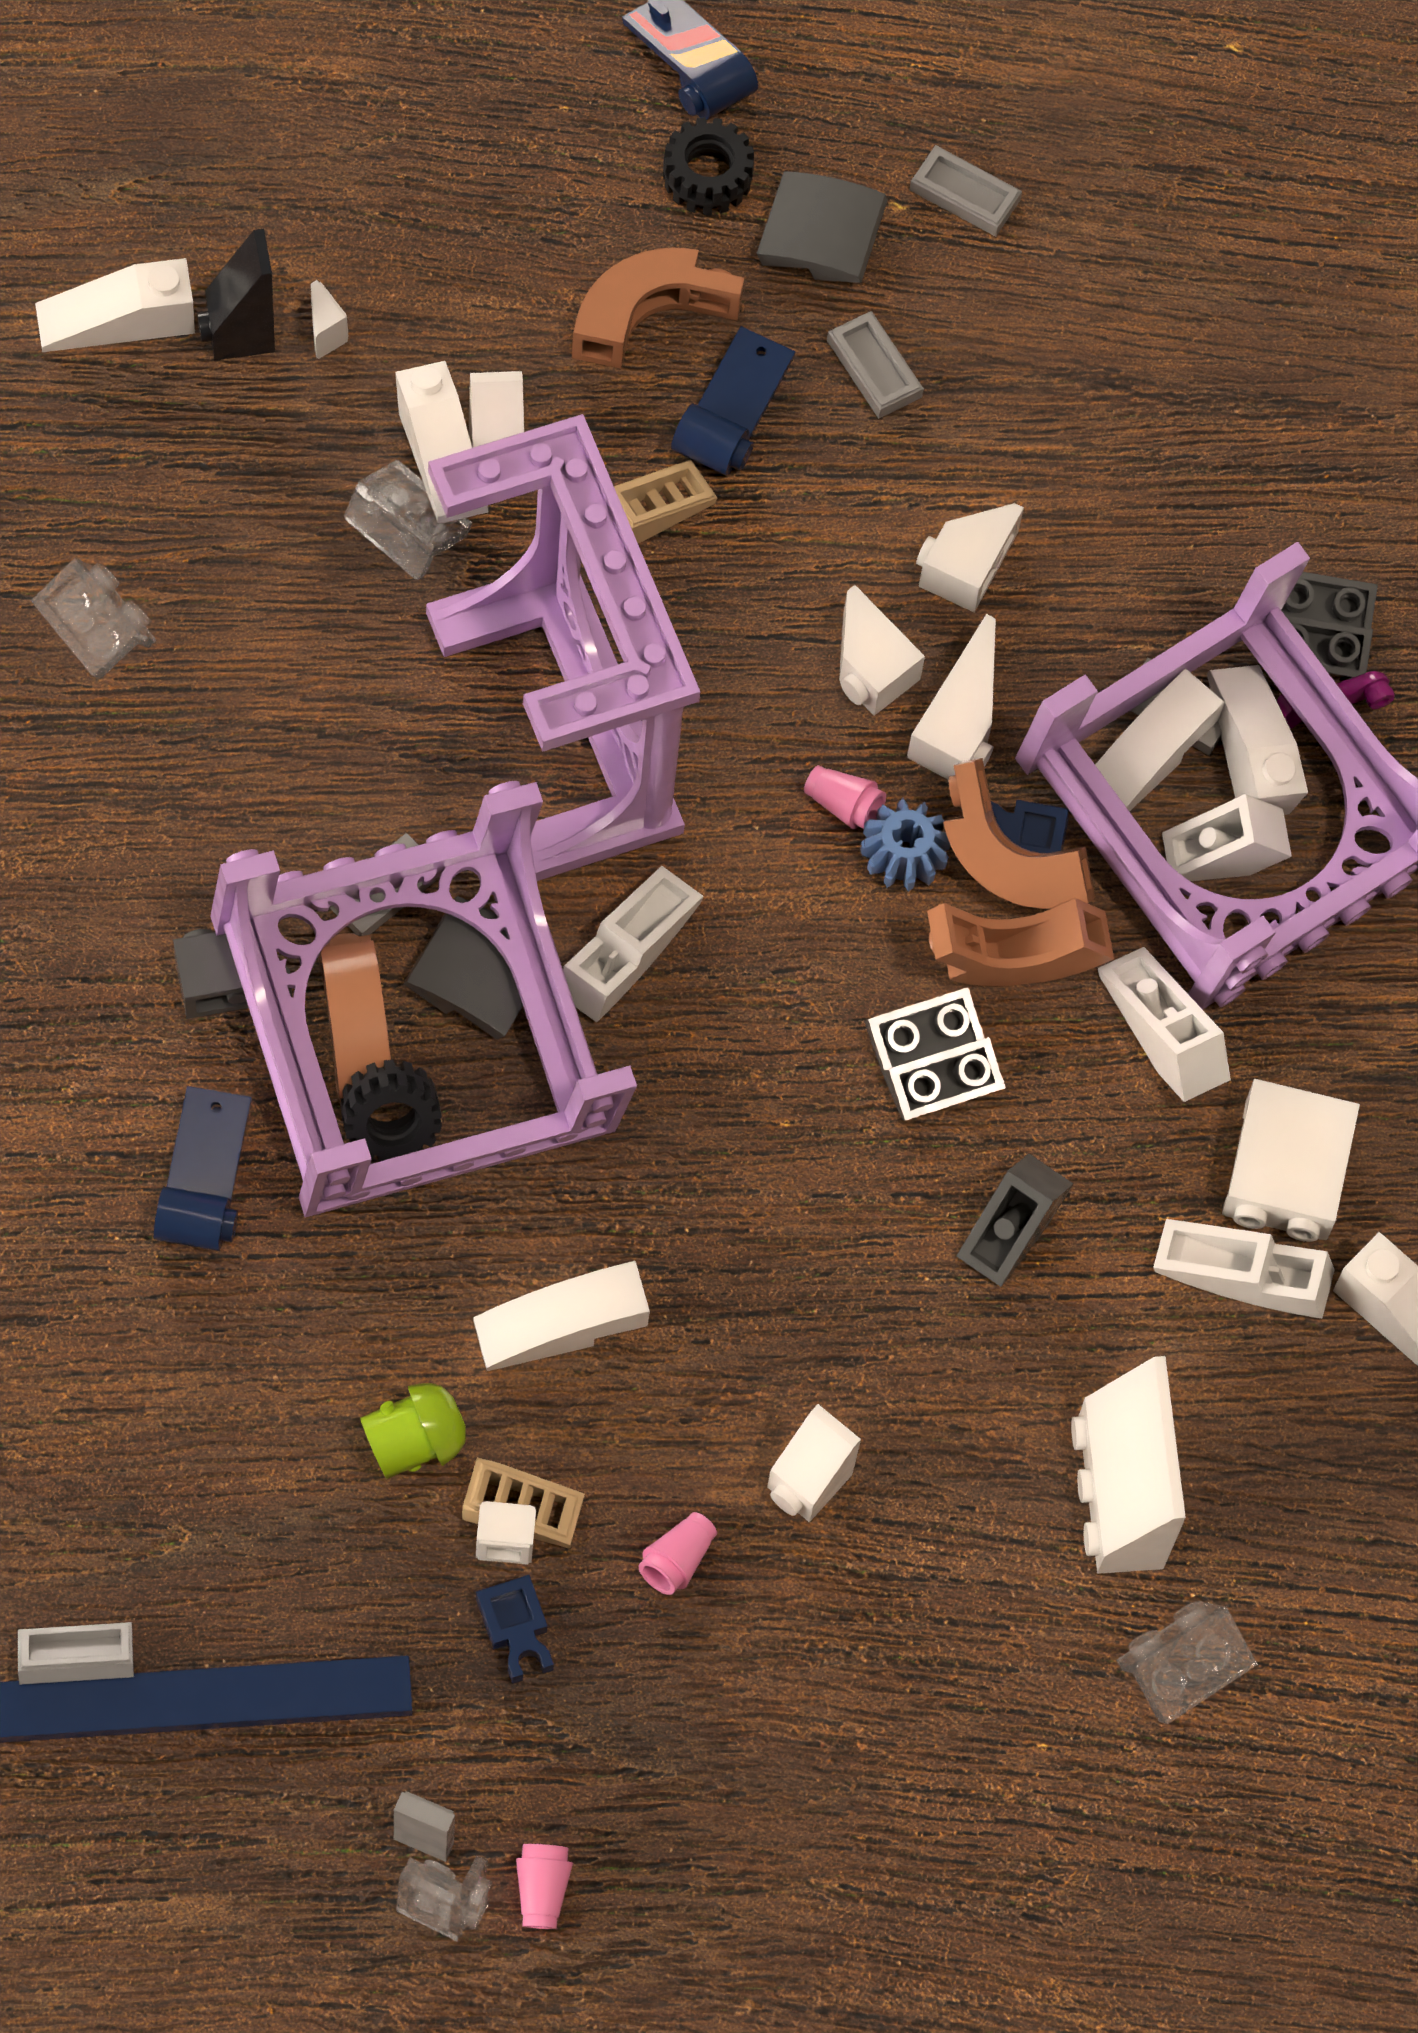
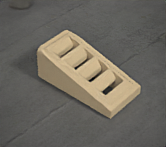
(661, 515)
(508, 1479)

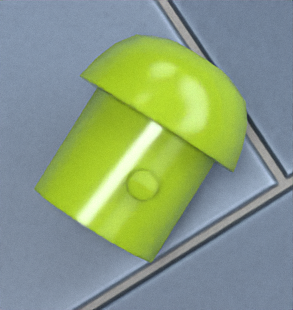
(415, 1430)

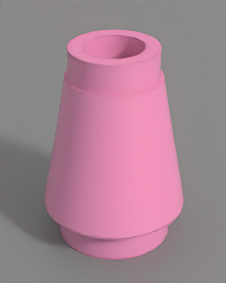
(845, 795)
(676, 1555)
(542, 1884)

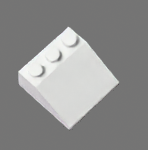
(1130, 1471)

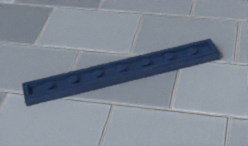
(207, 1699)

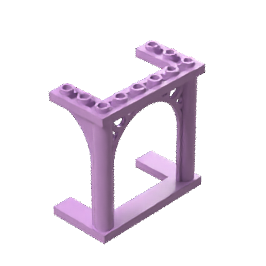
(599, 698)
(255, 898)
(1213, 962)

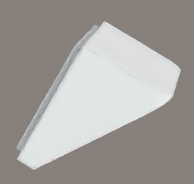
(328, 319)
(505, 1532)

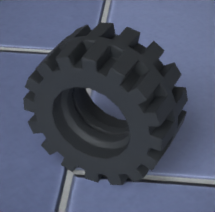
(715, 141)
(388, 1086)

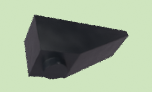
(241, 303)

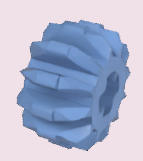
(885, 847)

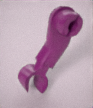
(1369, 686)

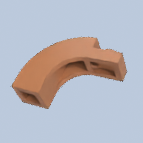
(644, 286)
(1000, 864)
(1020, 949)
(354, 1006)

